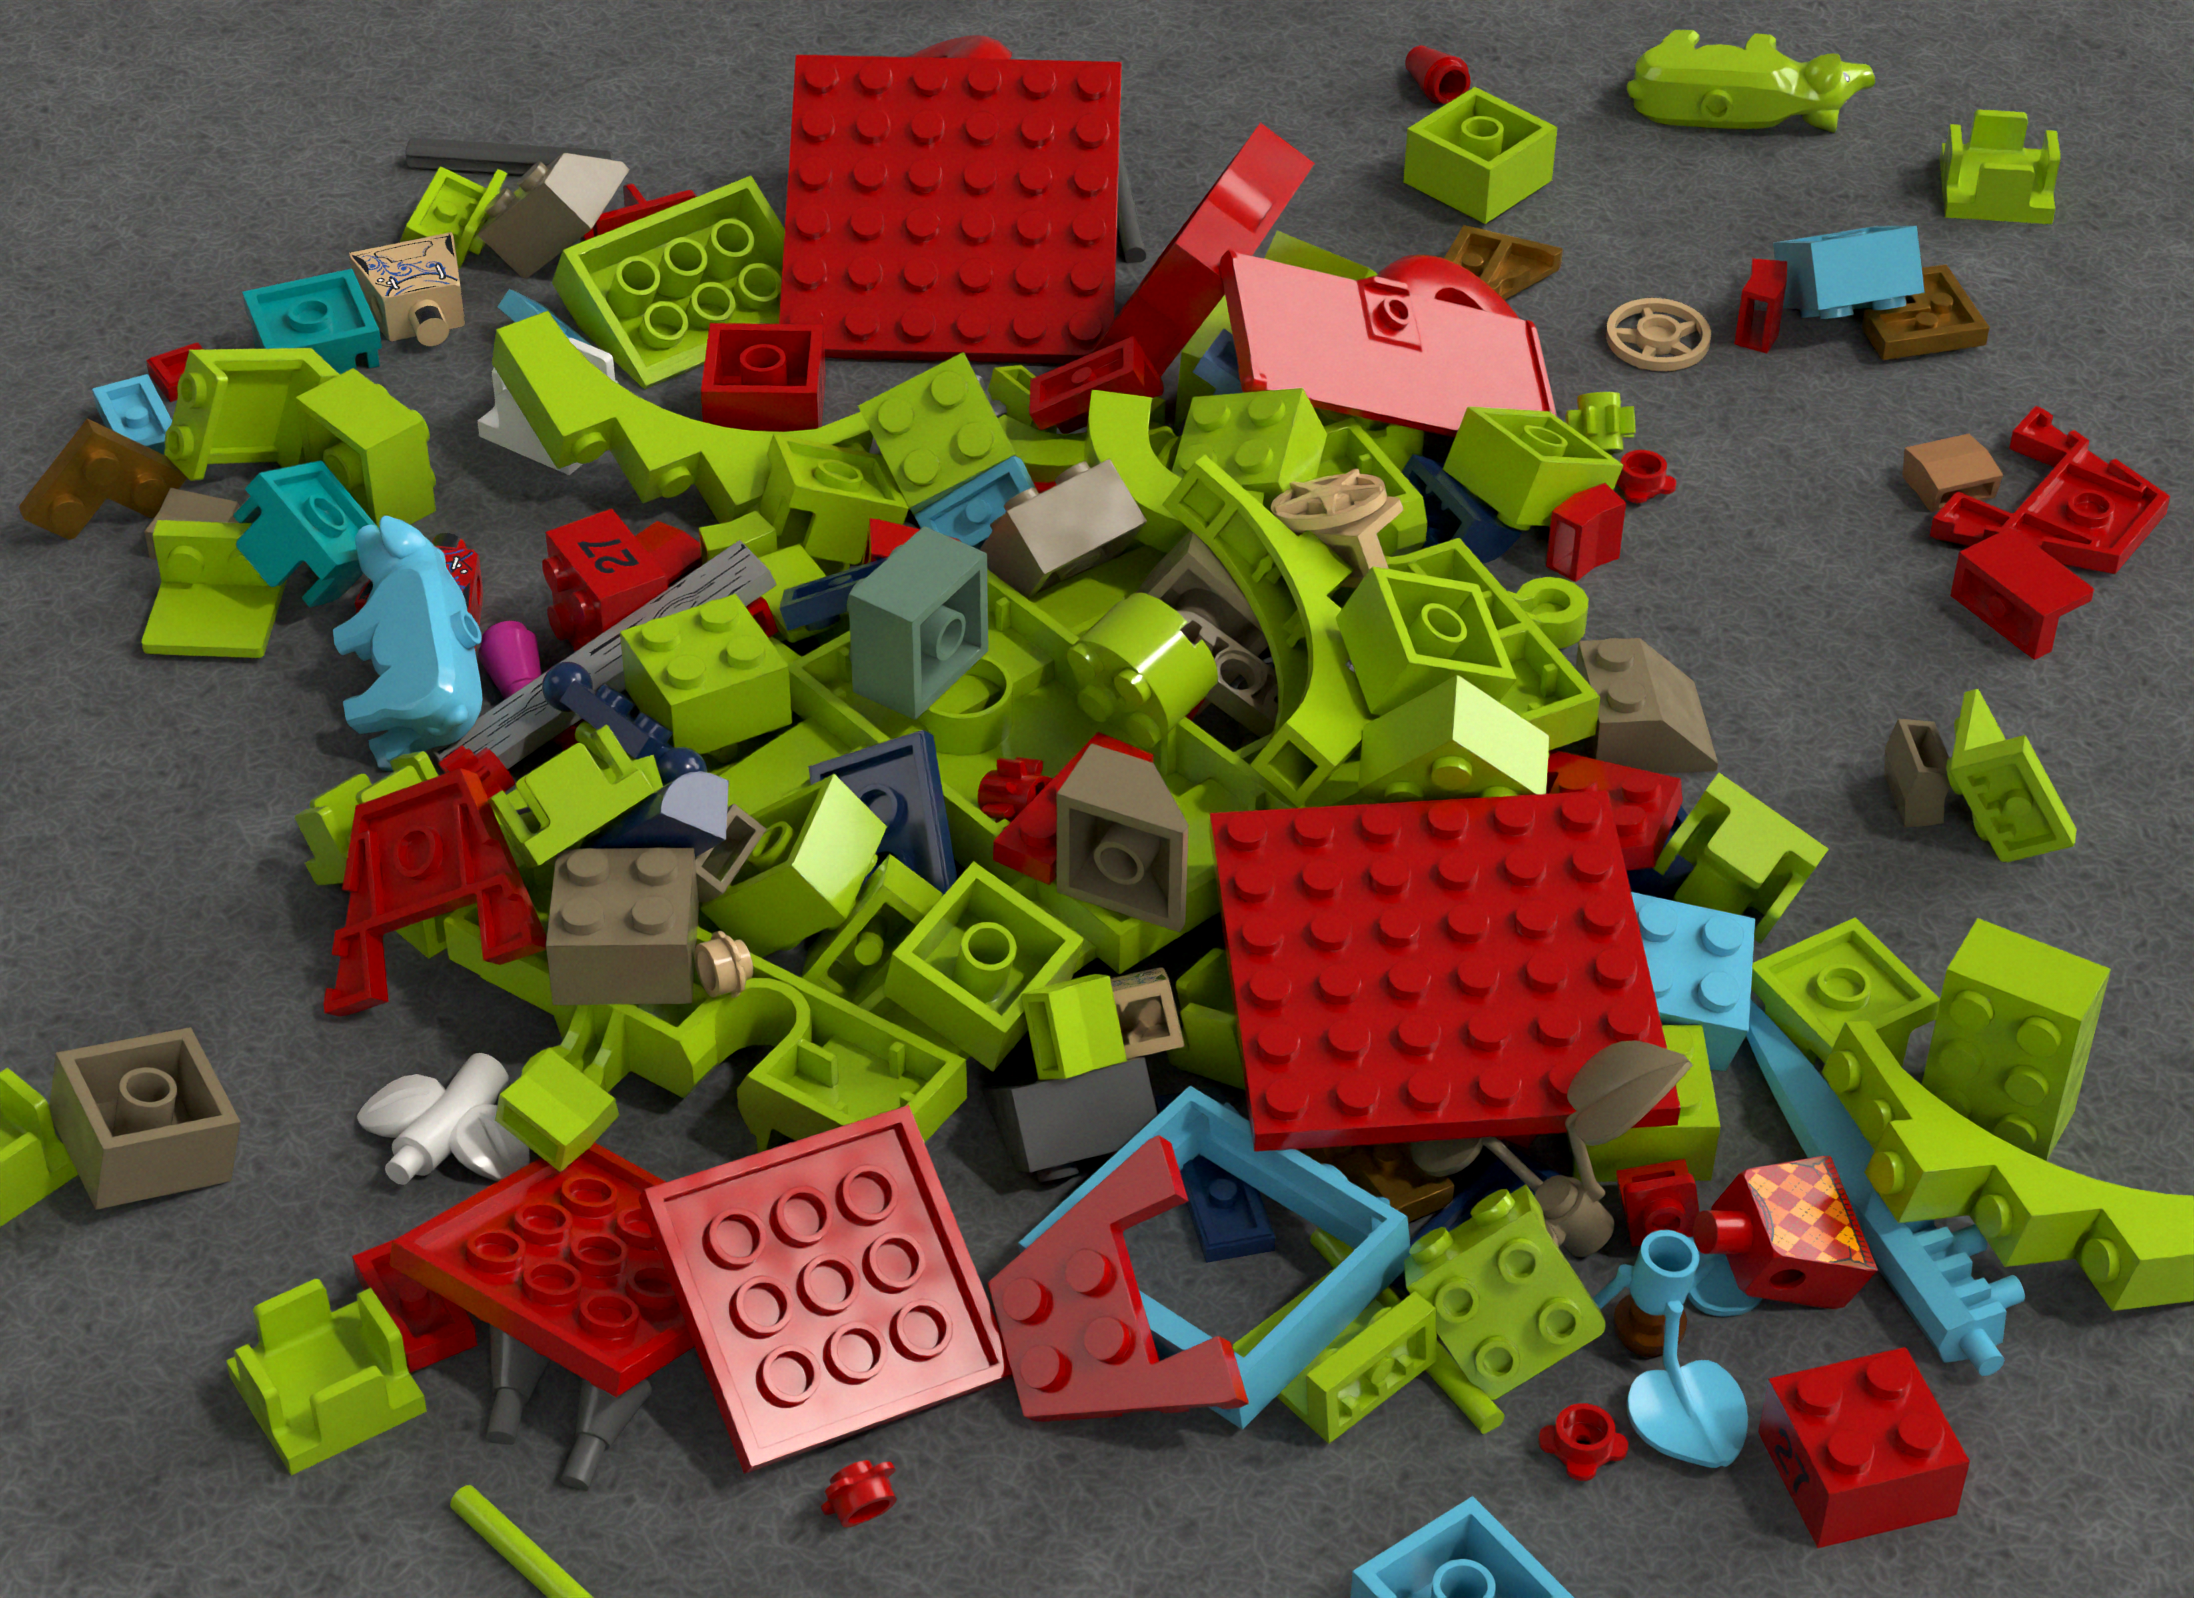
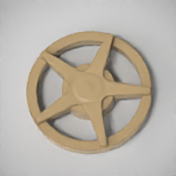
(1658, 334)
(1329, 501)

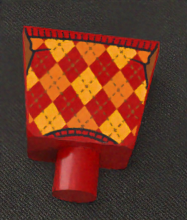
(1789, 1234)

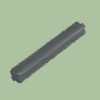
(486, 156)

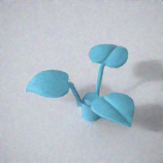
(1697, 1408)

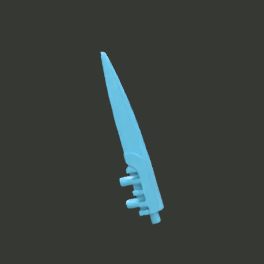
(1919, 1262)

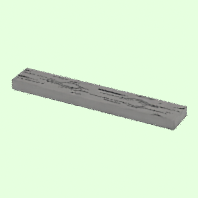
(528, 721)

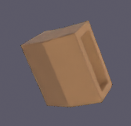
(1949, 466)

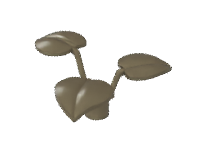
(1609, 1099)

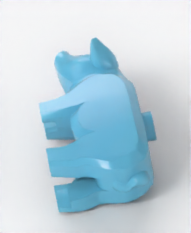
(418, 644)

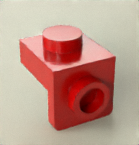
(1658, 1199)

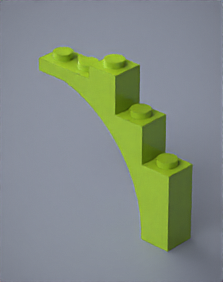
(662, 453)
(1290, 592)
(2028, 1210)

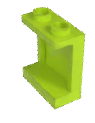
(241, 407)

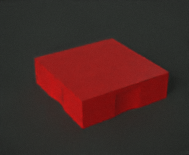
(1187, 275)

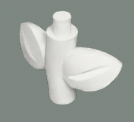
(439, 1122)

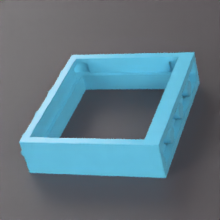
(1304, 1187)

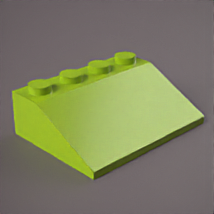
(668, 276)

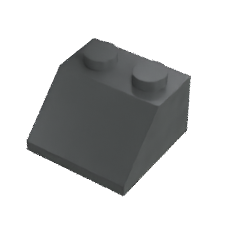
(1066, 1120)

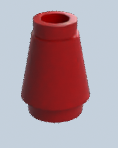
(1438, 73)

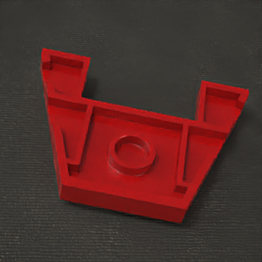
(2079, 514)
(1640, 801)
(419, 859)
(1079, 1318)

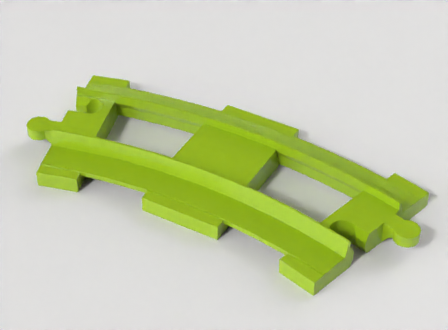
(1016, 701)

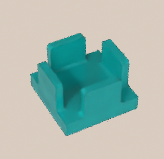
(317, 314)
(299, 518)

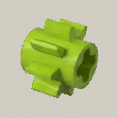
(1603, 420)

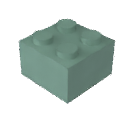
(918, 622)

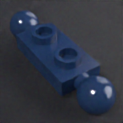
(570, 689)

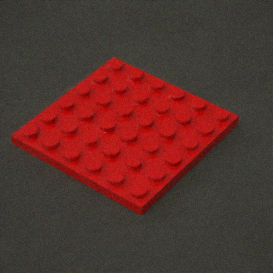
(953, 206)
(1428, 965)

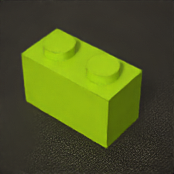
(858, 953)

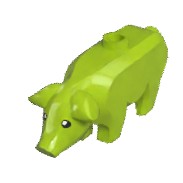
(1741, 86)

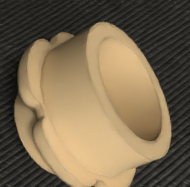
(723, 965)

